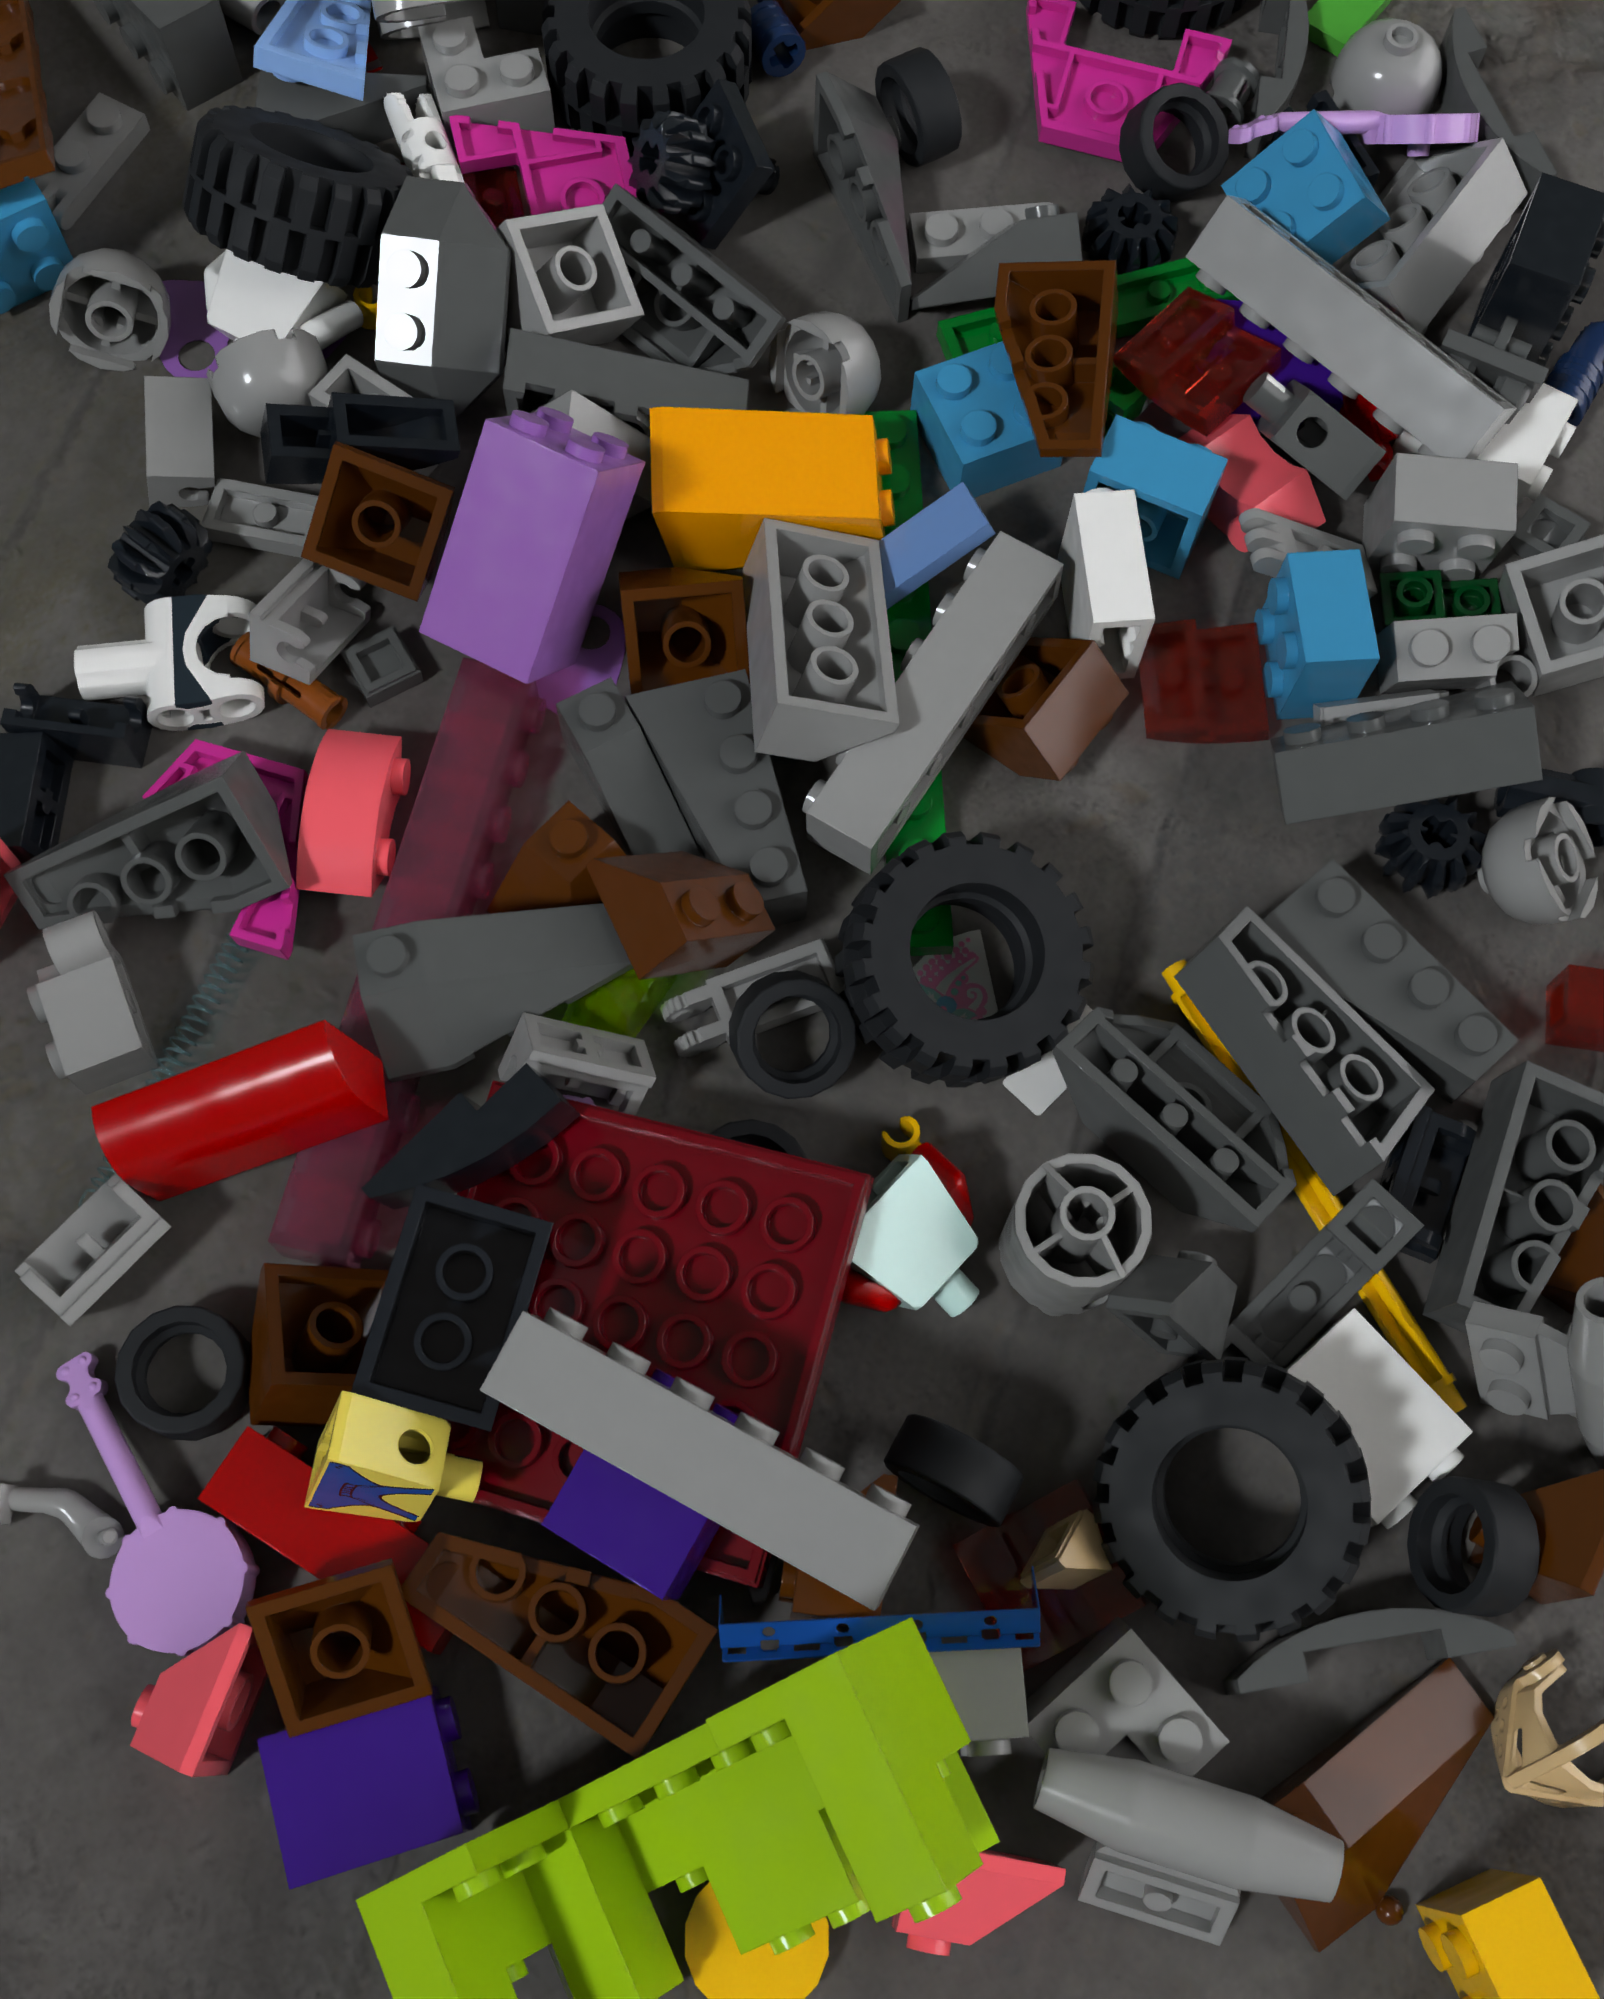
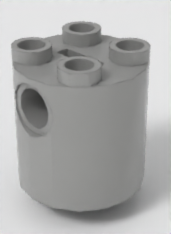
(1075, 1233)

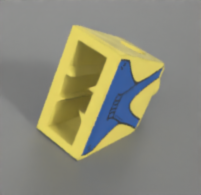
(386, 1462)

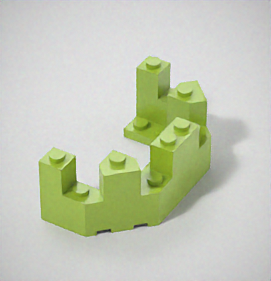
(790, 1803)

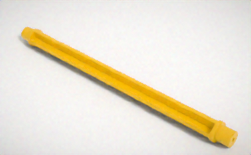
(1379, 1292)

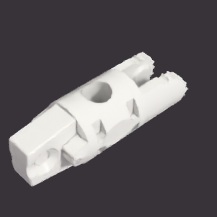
(422, 139)

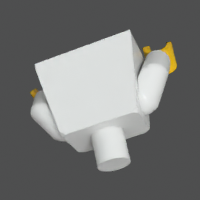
(252, 299)

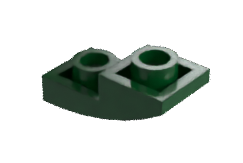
(1425, 596)

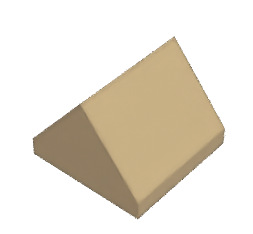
(1067, 1554)

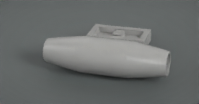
(1539, 1370)
(1181, 1845)

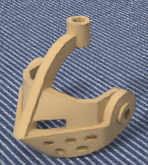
(1544, 1767)

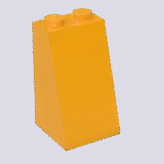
(733, 468)

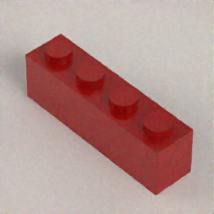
(265, 1493)

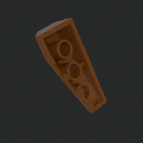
(1061, 348)
(568, 1633)

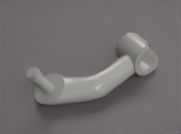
(92, 1527)

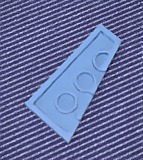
(318, 44)

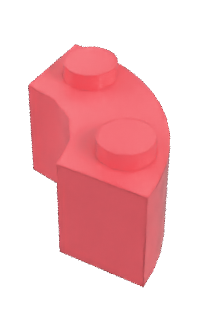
(1255, 479)
(350, 813)

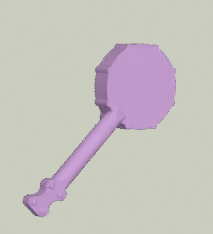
(1374, 127)
(181, 1570)

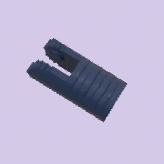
(775, 39)
(1581, 370)

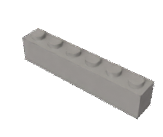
(1347, 332)
(937, 701)
(702, 1458)

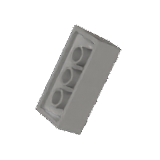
(1440, 224)
(817, 642)

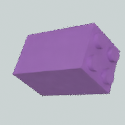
(531, 543)

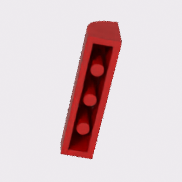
(242, 1111)

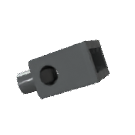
(1323, 443)

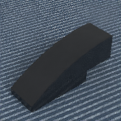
(394, 428)
(475, 1141)

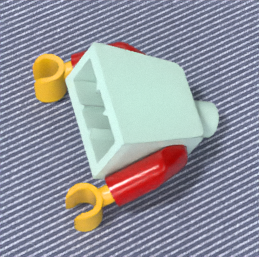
(914, 1232)

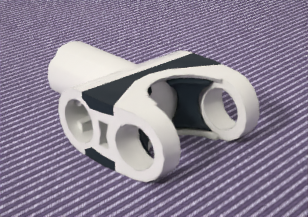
(175, 664)

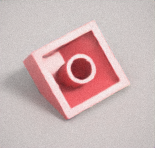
(202, 1705)
(990, 1898)

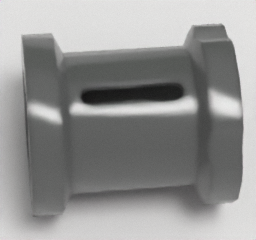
(1227, 86)

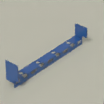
(934, 1624)

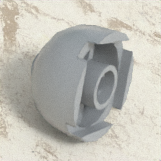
(1388, 69)
(111, 309)
(825, 364)
(265, 371)
(1537, 863)

